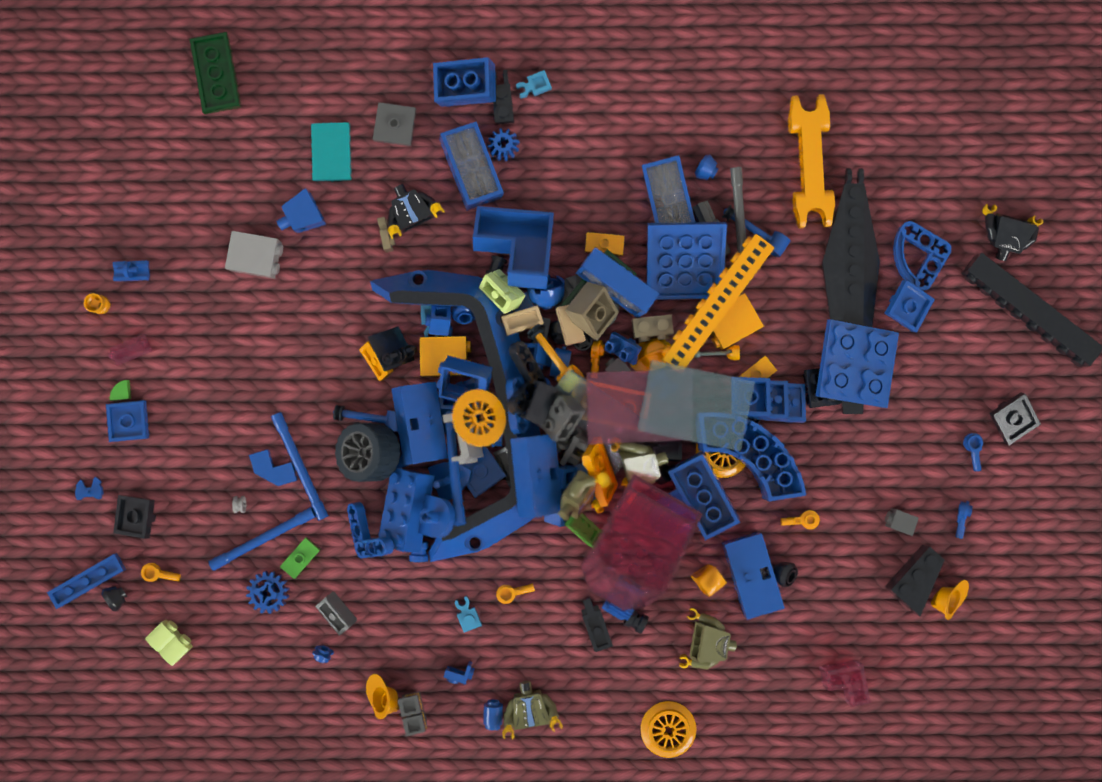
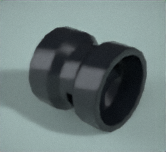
(584, 346)
(637, 621)

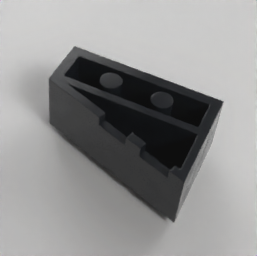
(916, 579)

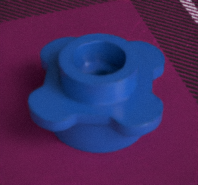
(322, 654)

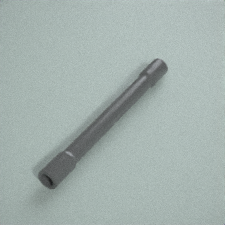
(737, 182)

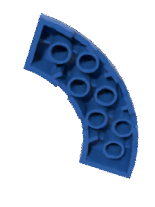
(767, 461)

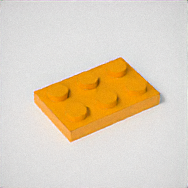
(597, 462)

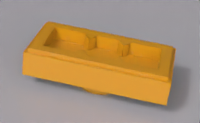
(602, 242)
(761, 369)

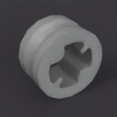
(239, 504)

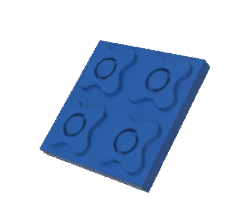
(685, 258)
(857, 364)

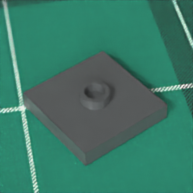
(394, 124)

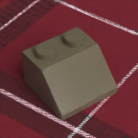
(592, 310)

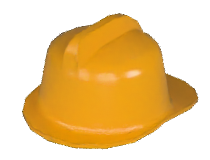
(650, 351)
(950, 598)
(381, 697)

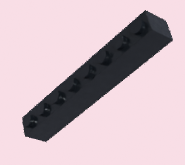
(1032, 310)

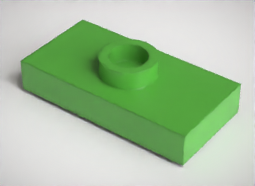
(583, 528)
(300, 558)

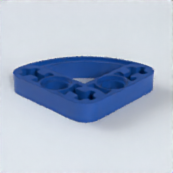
(933, 254)

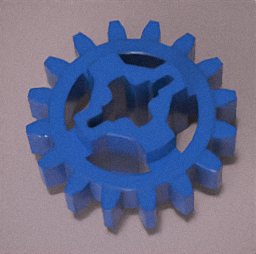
(271, 581)

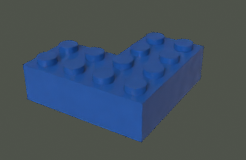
(522, 235)

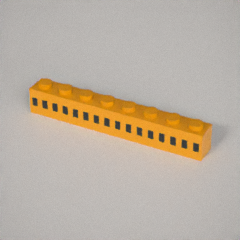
(718, 302)

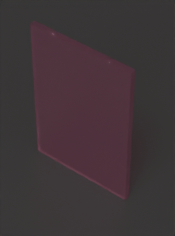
(616, 406)

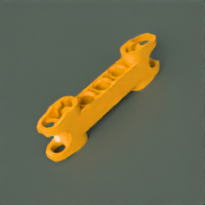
(809, 129)

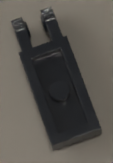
(503, 106)

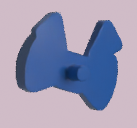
(95, 490)

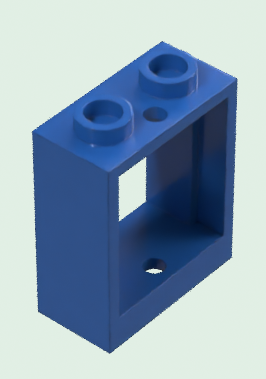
(472, 369)

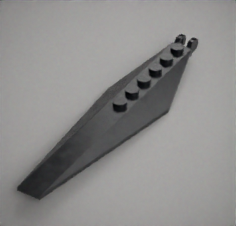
(852, 262)

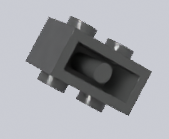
(563, 418)

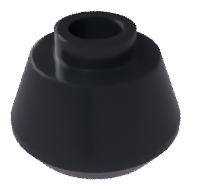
(556, 333)
(785, 573)
(114, 597)

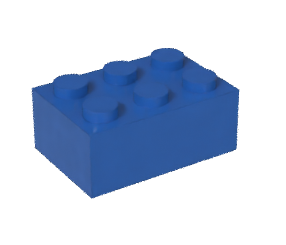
(464, 82)

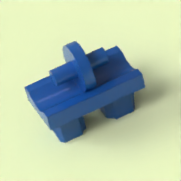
(131, 271)
(623, 347)

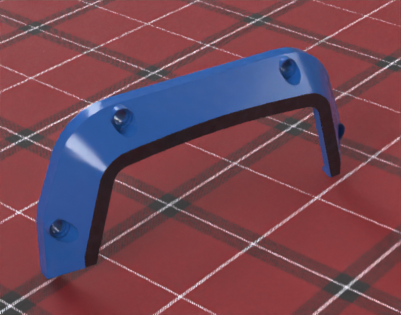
(463, 291)

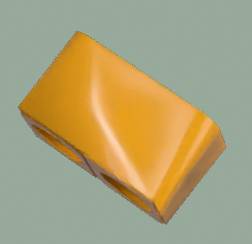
(708, 579)

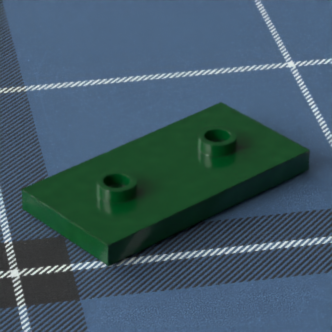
(215, 73)

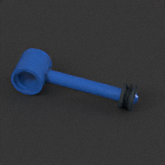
(777, 239)
(389, 420)

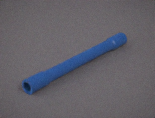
(282, 429)
(454, 473)
(225, 558)

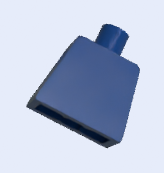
(301, 213)

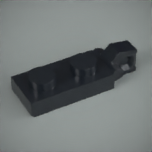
(595, 626)

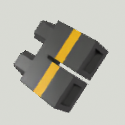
(412, 707)

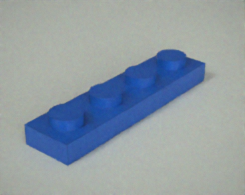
(86, 581)

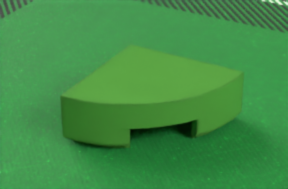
(121, 391)

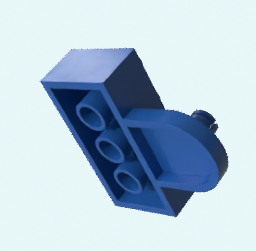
(702, 490)
(413, 511)

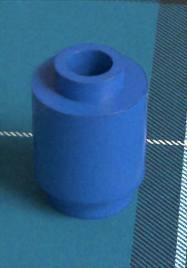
(493, 714)

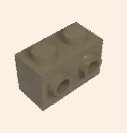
(652, 327)

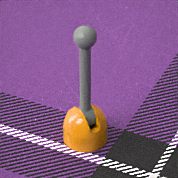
(732, 353)

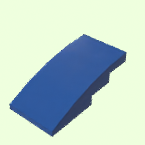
(777, 401)

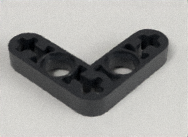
(521, 355)

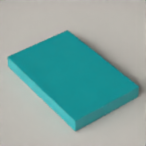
(331, 151)

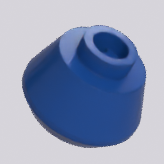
(706, 168)

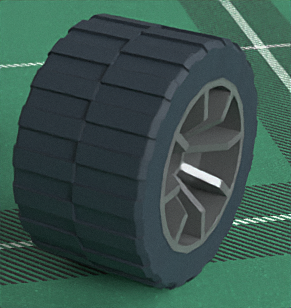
(367, 452)

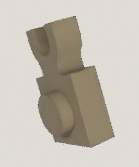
(387, 242)

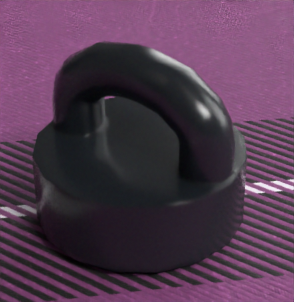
(665, 477)

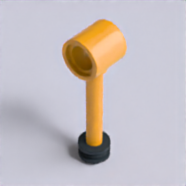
(536, 333)

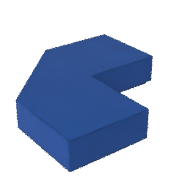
(264, 467)

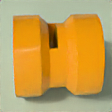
(93, 301)

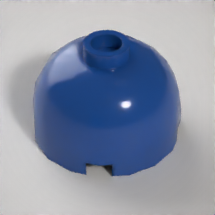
(548, 297)

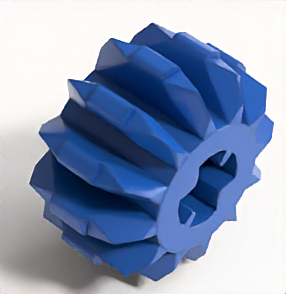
(511, 144)

